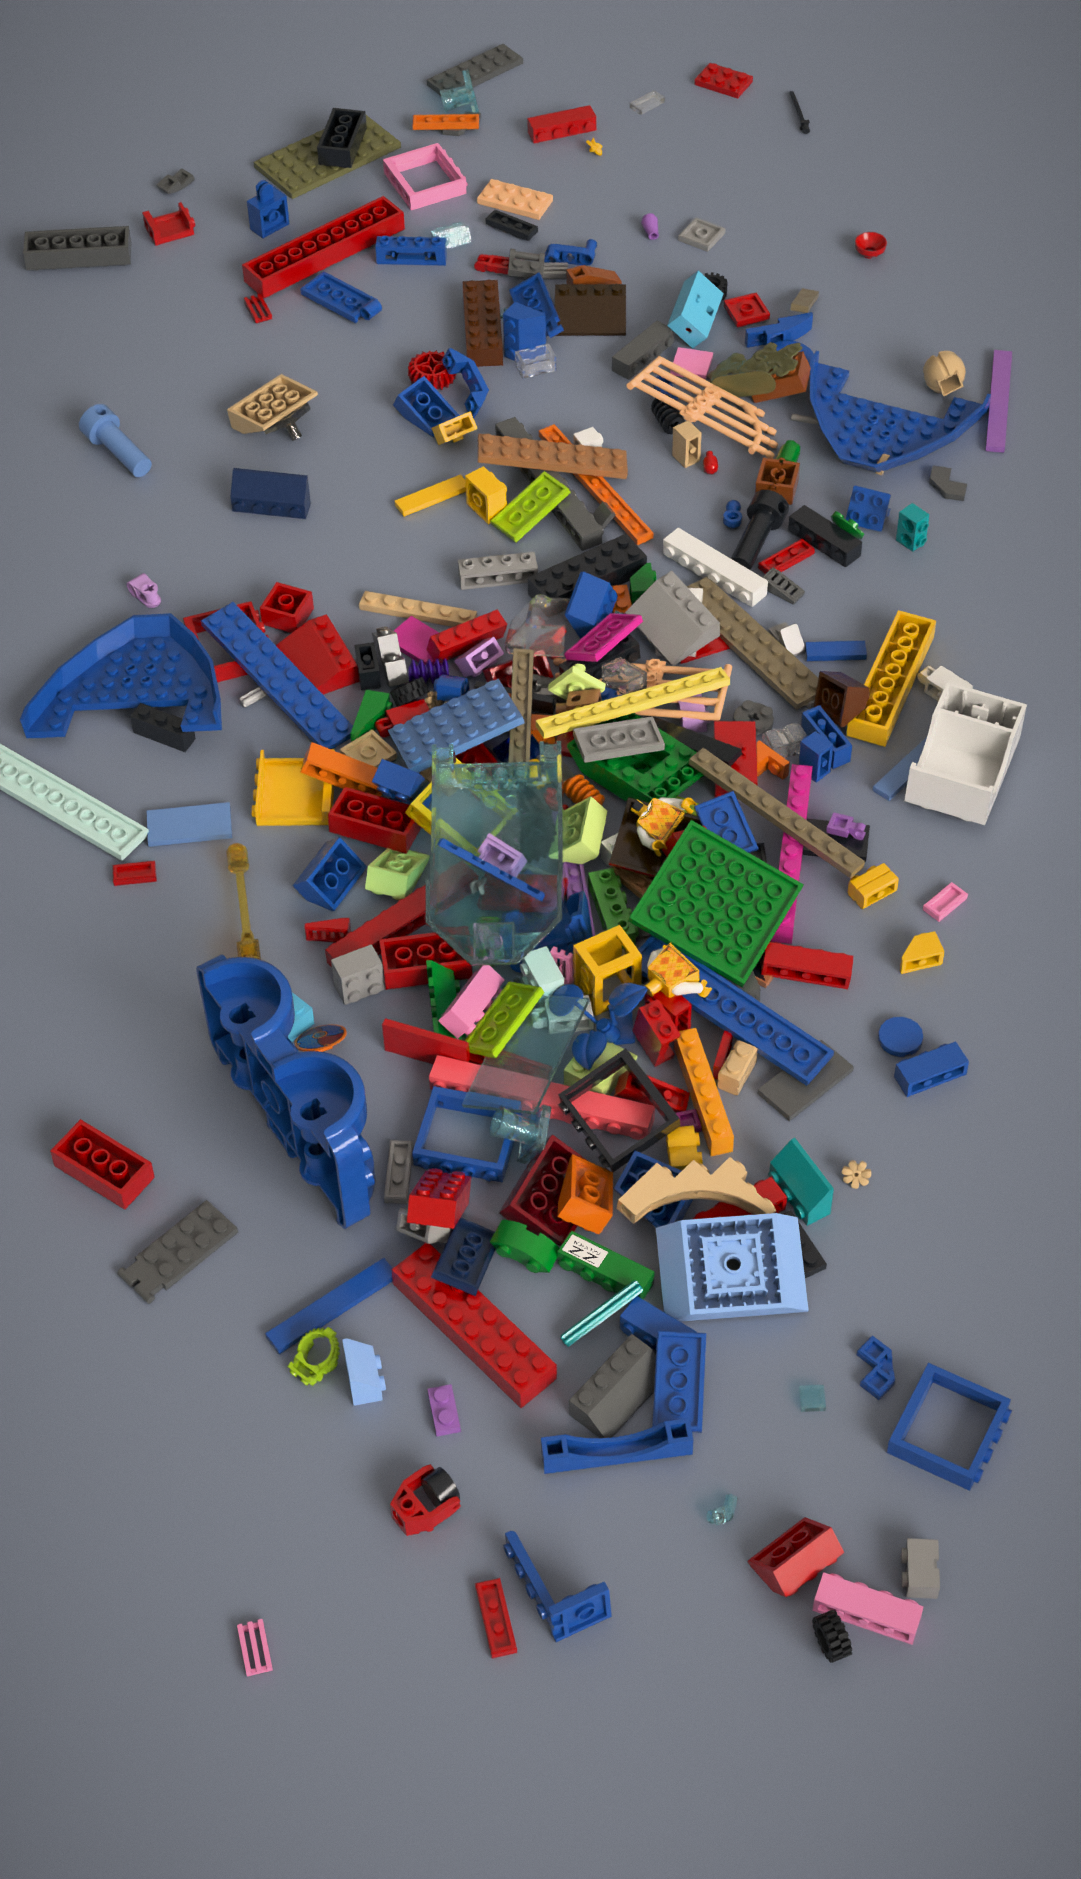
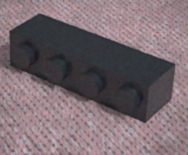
(825, 536)

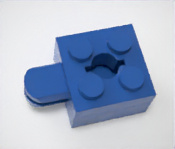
(267, 210)

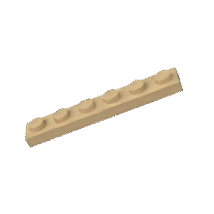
(420, 610)

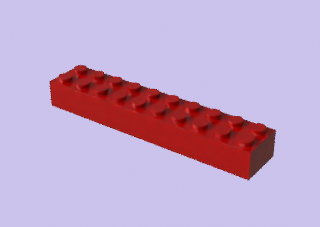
(323, 247)

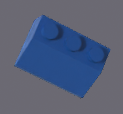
(522, 329)
(589, 603)
(330, 874)

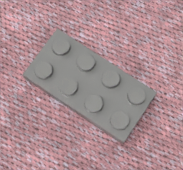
(618, 739)

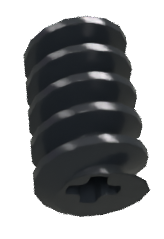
(666, 415)

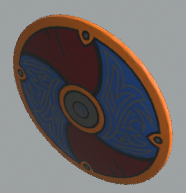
(320, 1038)

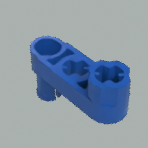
(579, 256)

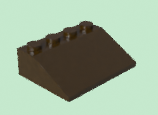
(591, 309)

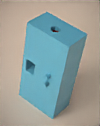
(695, 309)

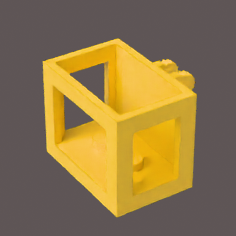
(601, 959)

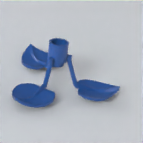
(590, 1046)

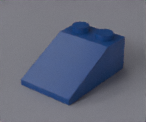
(424, 406)

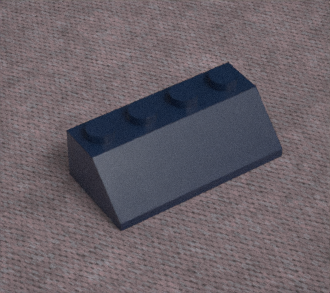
(270, 493)

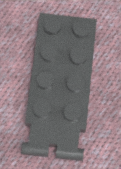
(178, 1251)

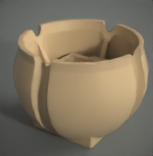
(944, 373)

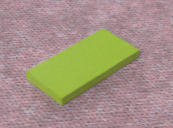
(530, 506)
(503, 1018)

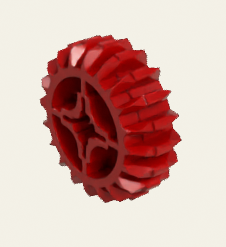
(431, 367)

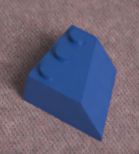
(636, 1168)

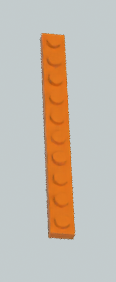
(602, 491)

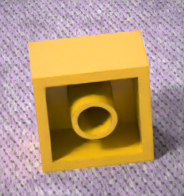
(485, 494)

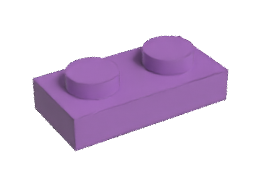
(444, 1410)

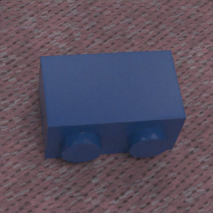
(816, 752)

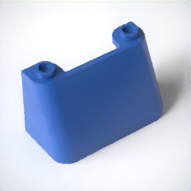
(571, 930)

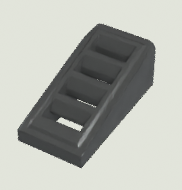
(774, 578)

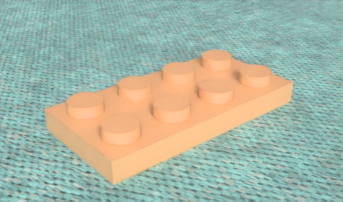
(515, 199)

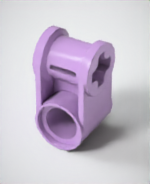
(144, 590)

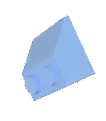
(363, 1372)

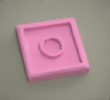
(694, 361)

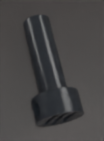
(765, 513)

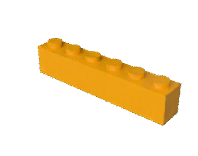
(704, 1092)

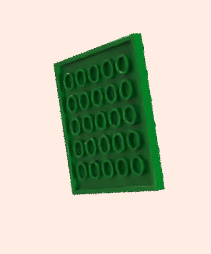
(716, 903)

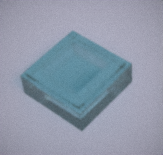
(812, 1398)

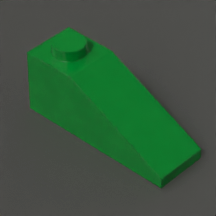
(371, 709)

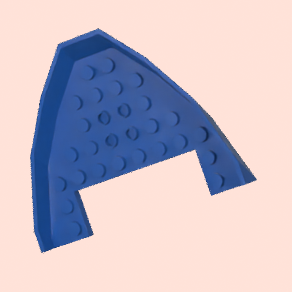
(867, 429)
(136, 662)

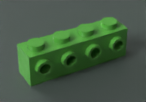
(611, 902)

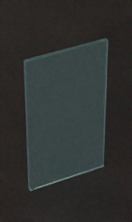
(529, 1059)

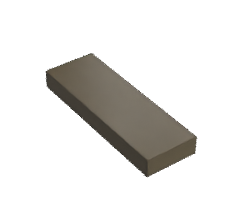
(804, 300)

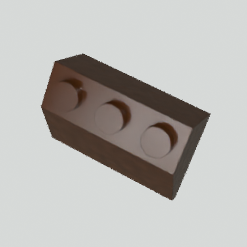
(840, 696)

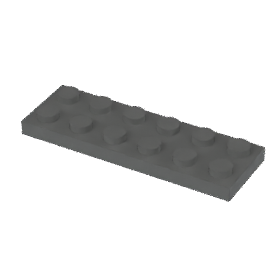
(480, 68)

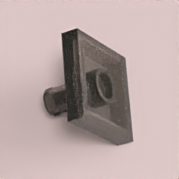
(289, 422)

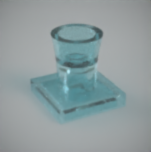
(460, 96)
(528, 1131)

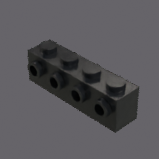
(626, 649)

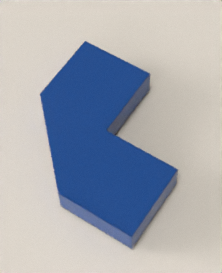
(882, 1376)

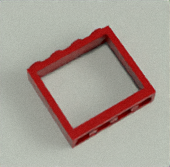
(231, 669)

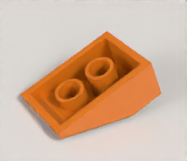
(586, 1195)

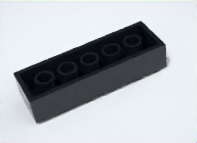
(610, 561)

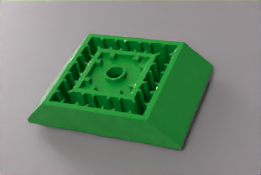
(662, 772)

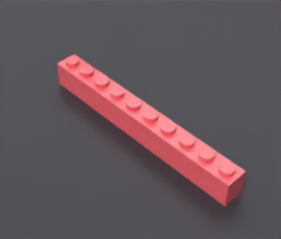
(596, 1109)

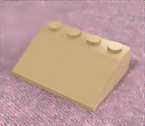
(269, 404)

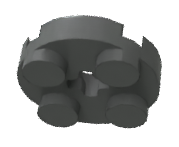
(757, 711)

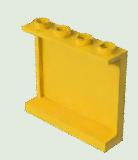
(289, 796)

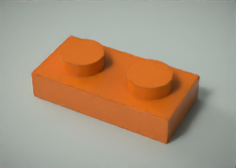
(623, 600)

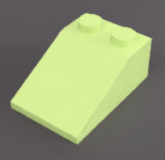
(395, 873)
(574, 1071)

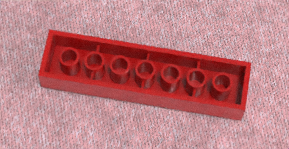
(476, 1328)

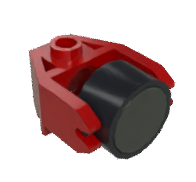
(410, 1512)

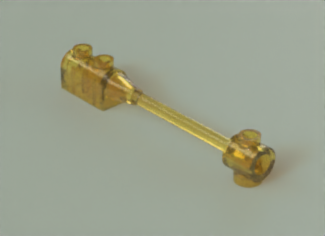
(238, 864)

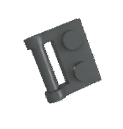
(524, 268)

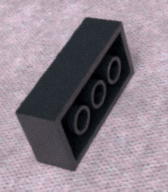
(341, 137)

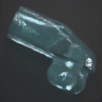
(724, 1513)

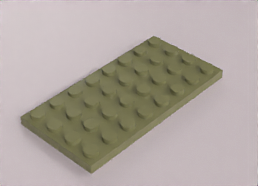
(297, 168)

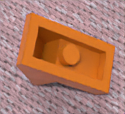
(771, 760)

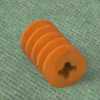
(579, 789)

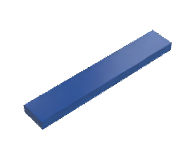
(330, 1305)

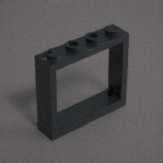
(622, 1059)

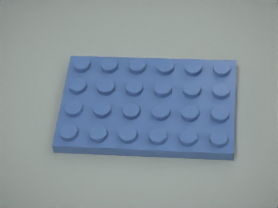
(460, 722)

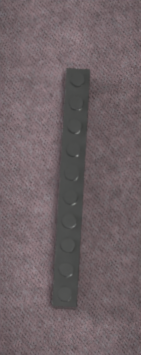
(570, 511)

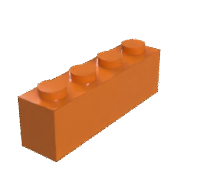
(339, 769)

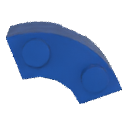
(451, 687)

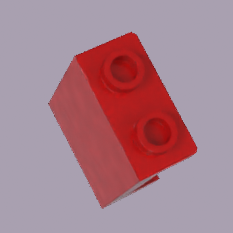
(169, 226)
(655, 1032)

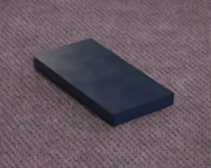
(465, 1257)

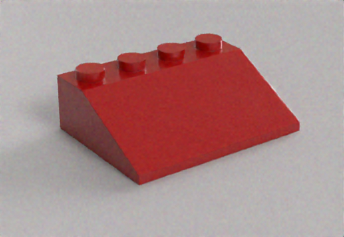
(321, 655)

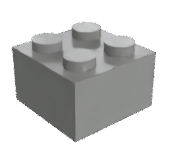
(358, 974)

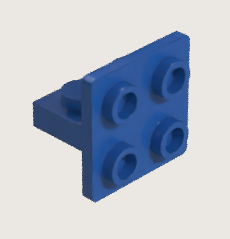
(868, 508)

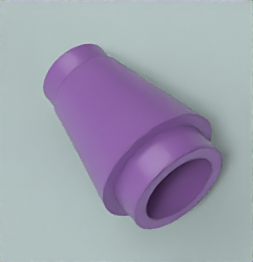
(650, 225)

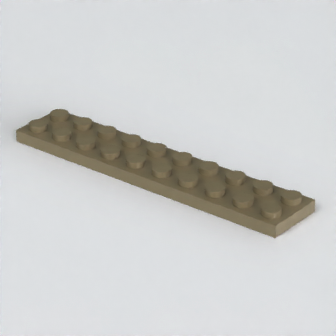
(759, 647)

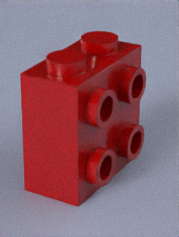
(677, 1008)

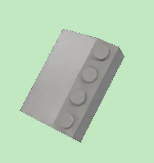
(674, 619)

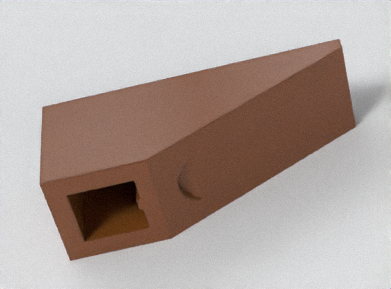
(591, 275)

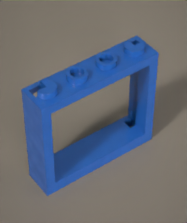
(450, 1163)
(935, 1464)

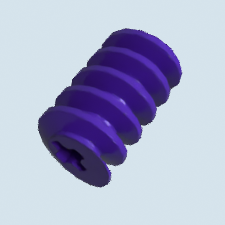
(428, 670)

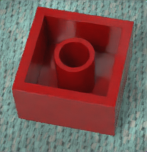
(286, 607)

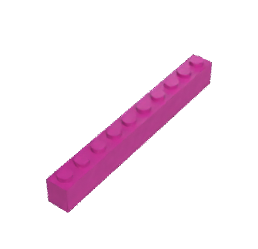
(791, 849)

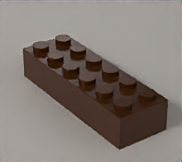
(483, 322)

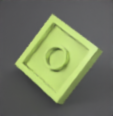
(574, 680)

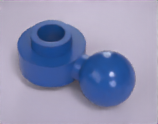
(732, 517)

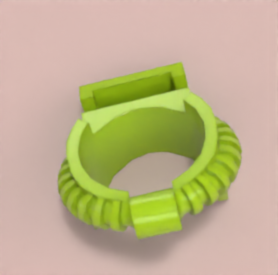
(312, 1373)

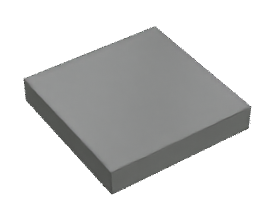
(701, 234)

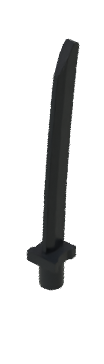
(804, 123)

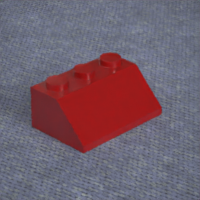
(504, 670)
(796, 1556)

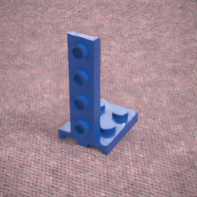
(570, 1614)

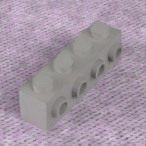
(496, 570)

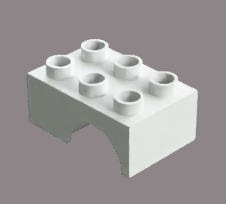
(966, 753)

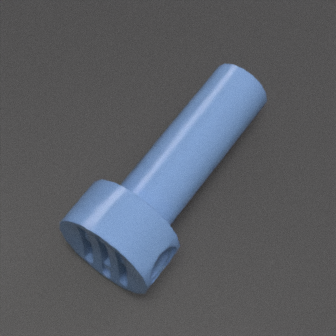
(102, 427)

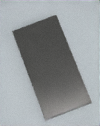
(792, 1096)

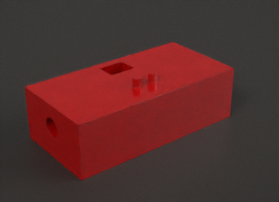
(741, 735)

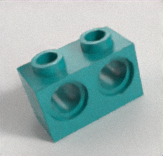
(912, 527)

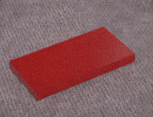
(421, 1043)

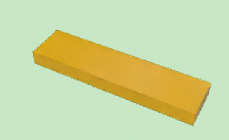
(431, 495)

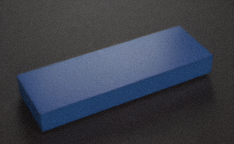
(836, 650)

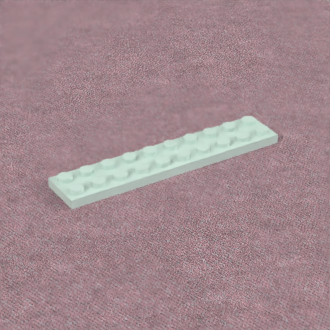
(69, 805)

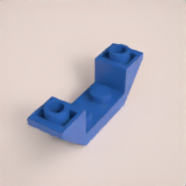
(459, 363)

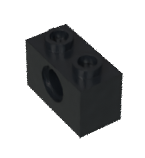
(367, 666)

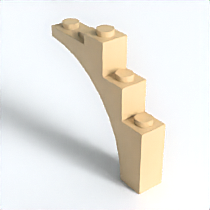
(693, 1182)

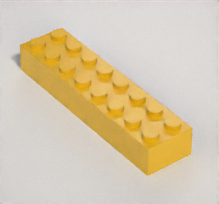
(893, 677)

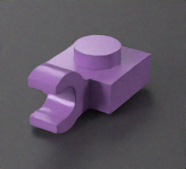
(843, 825)

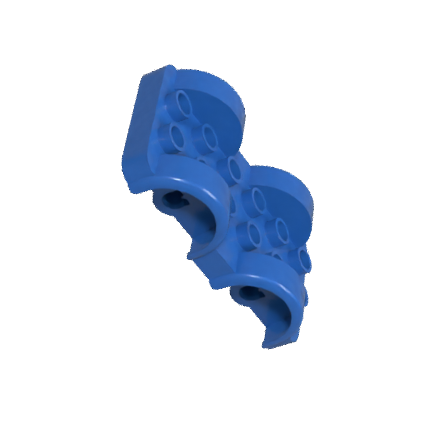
(309, 1097)

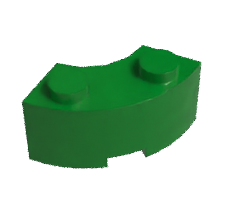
(527, 1248)

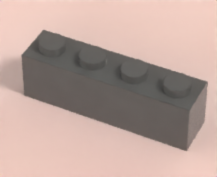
(642, 350)

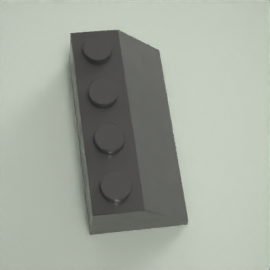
(616, 1389)

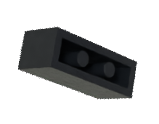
(161, 727)

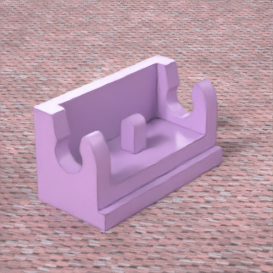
(502, 855)

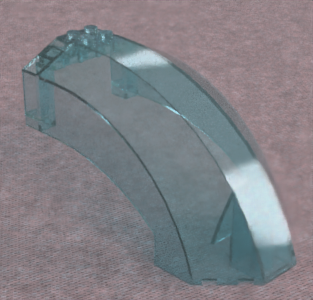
(523, 809)

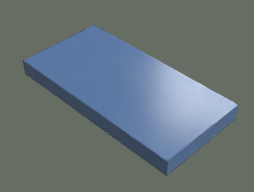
(189, 824)

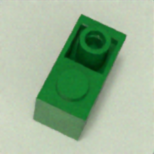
(641, 581)

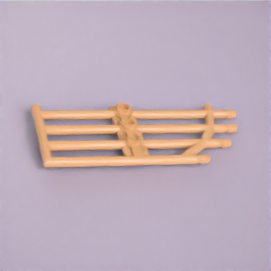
(703, 404)
(655, 671)

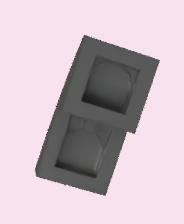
(177, 182)

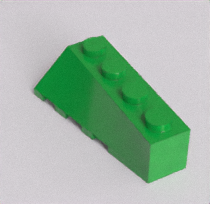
(441, 992)

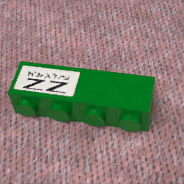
(602, 1265)

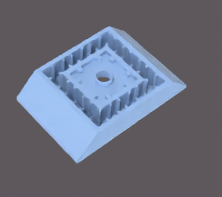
(701, 1285)

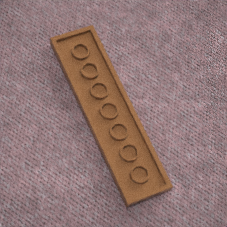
(552, 456)

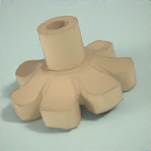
(432, 701)
(856, 1174)

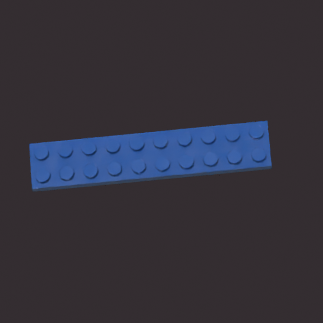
(278, 676)
(752, 1022)

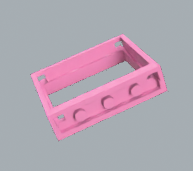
(419, 157)

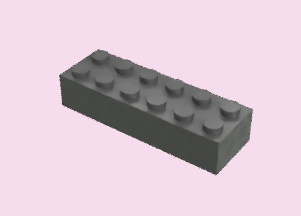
(77, 248)

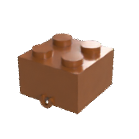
(779, 477)

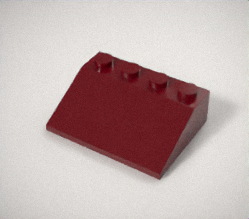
(538, 1192)

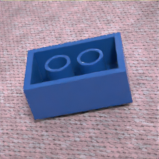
(400, 783)

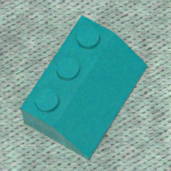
(802, 1182)

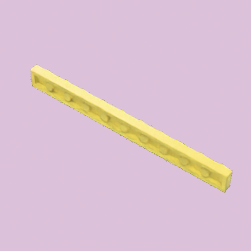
(632, 702)

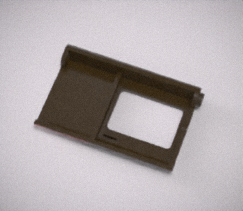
(628, 849)

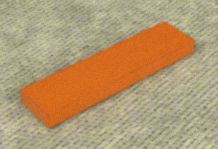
(445, 121)

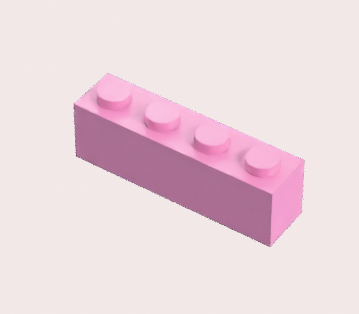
(471, 1001)
(868, 1607)

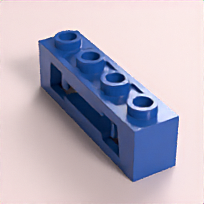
(411, 250)

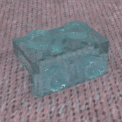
(455, 235)

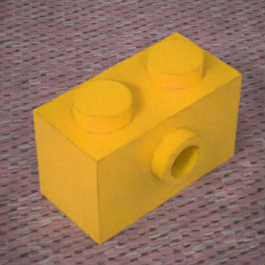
(454, 428)

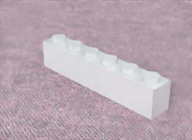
(716, 566)

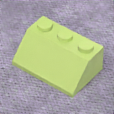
(583, 831)

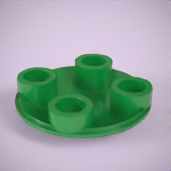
(849, 526)

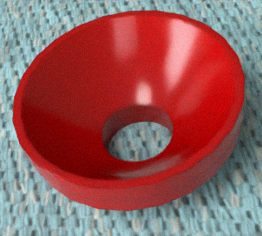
(870, 241)

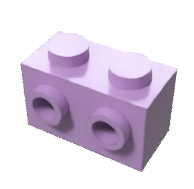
(479, 657)

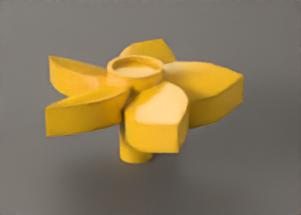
(595, 147)

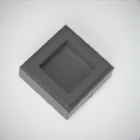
(603, 514)

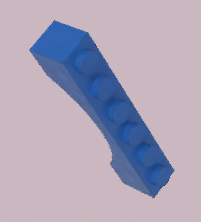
(574, 1453)

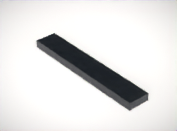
(697, 741)

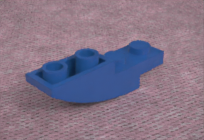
(787, 328)

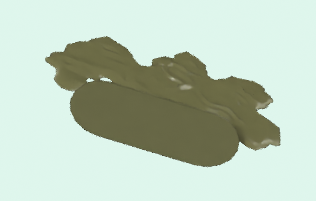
(751, 375)

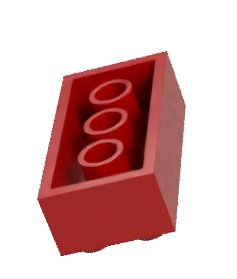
(373, 820)
(406, 959)
(102, 1164)
(439, 1199)

